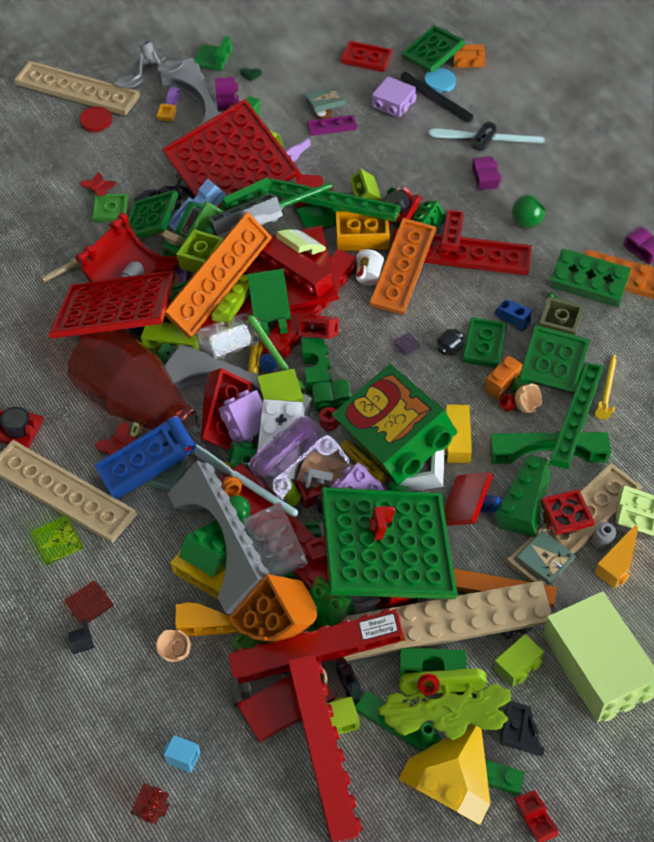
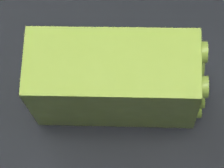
(600, 656)

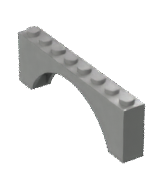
(191, 81)
(192, 368)
(244, 569)

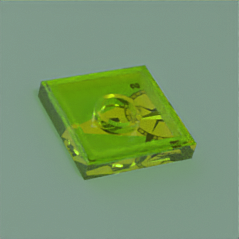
(56, 540)

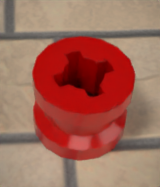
(325, 421)

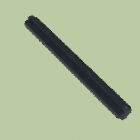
(437, 97)

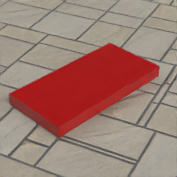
(273, 709)

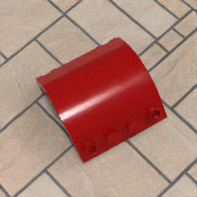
(116, 250)

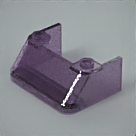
(287, 450)

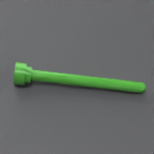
(271, 348)

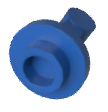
(267, 363)

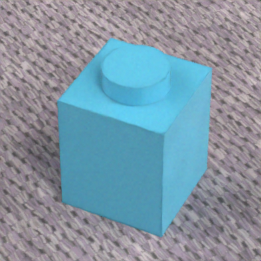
(181, 753)

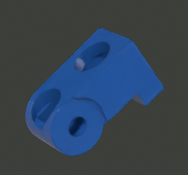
(514, 314)

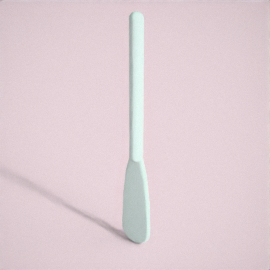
(444, 133)
(218, 464)

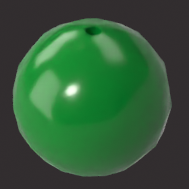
(528, 211)

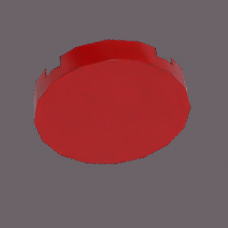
(95, 119)

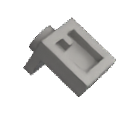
(320, 477)

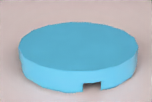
(441, 80)

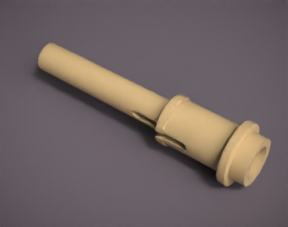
(73, 264)

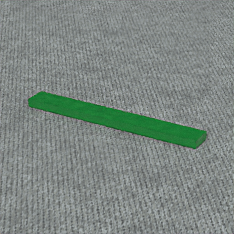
(337, 200)
(576, 416)

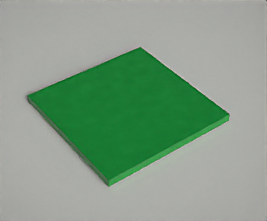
(408, 561)

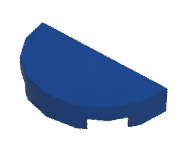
(490, 504)

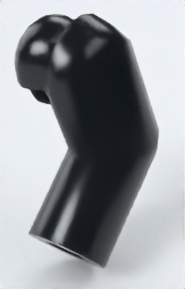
(147, 193)

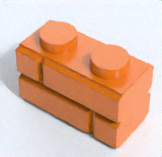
(469, 57)
(501, 378)

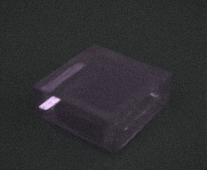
(406, 343)

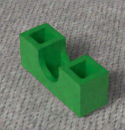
(315, 352)
(421, 660)

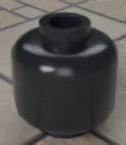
(450, 342)

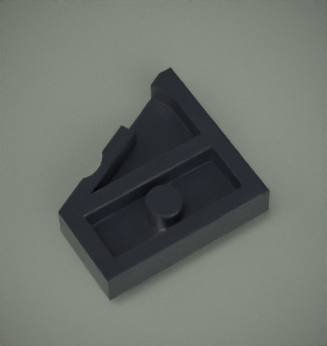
(348, 679)
(520, 730)

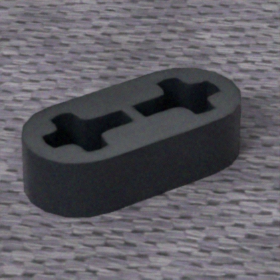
(486, 137)

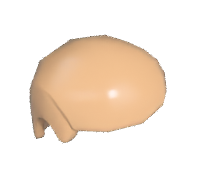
(528, 398)
(173, 645)

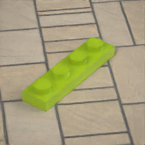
(232, 301)

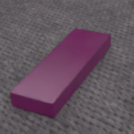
(331, 125)

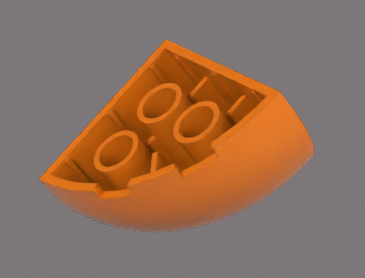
(275, 610)

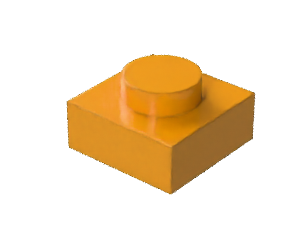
(166, 112)

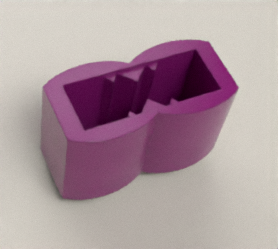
(225, 92)
(486, 173)
(641, 243)

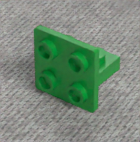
(330, 608)

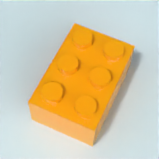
(361, 232)

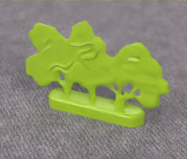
(450, 711)

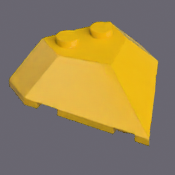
(453, 774)

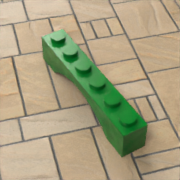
(507, 448)

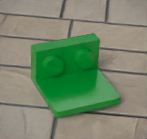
(428, 213)

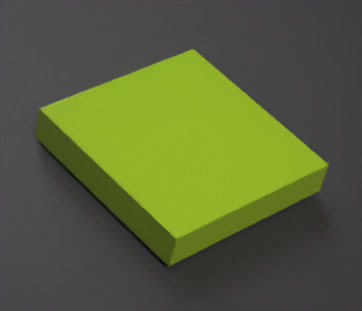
(280, 386)

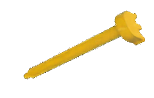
(602, 410)

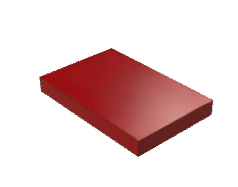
(366, 56)
(467, 498)

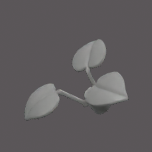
(148, 56)

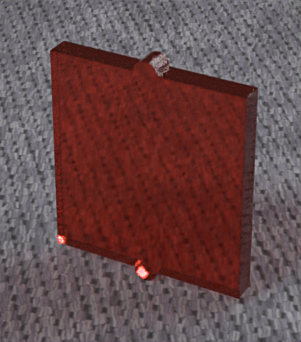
(89, 602)

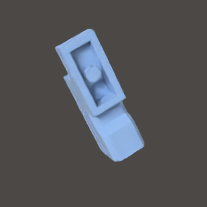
(207, 192)

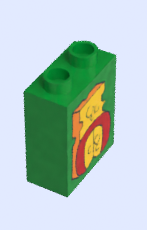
(395, 423)

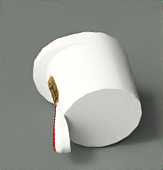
(369, 267)

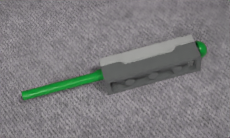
(263, 209)

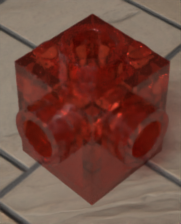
(150, 804)

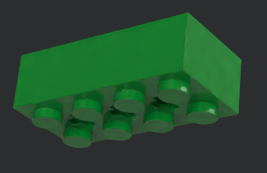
(585, 267)

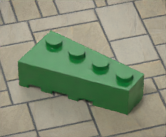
(521, 505)

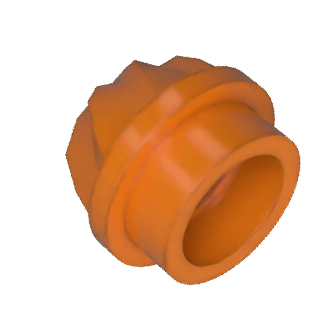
(232, 485)

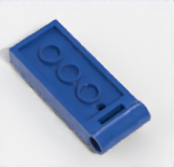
(146, 457)

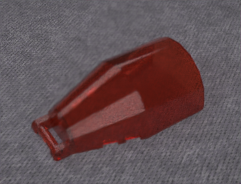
(126, 379)

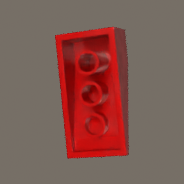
(219, 387)

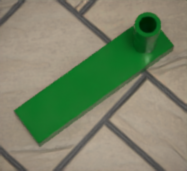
(419, 740)

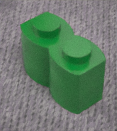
(330, 394)

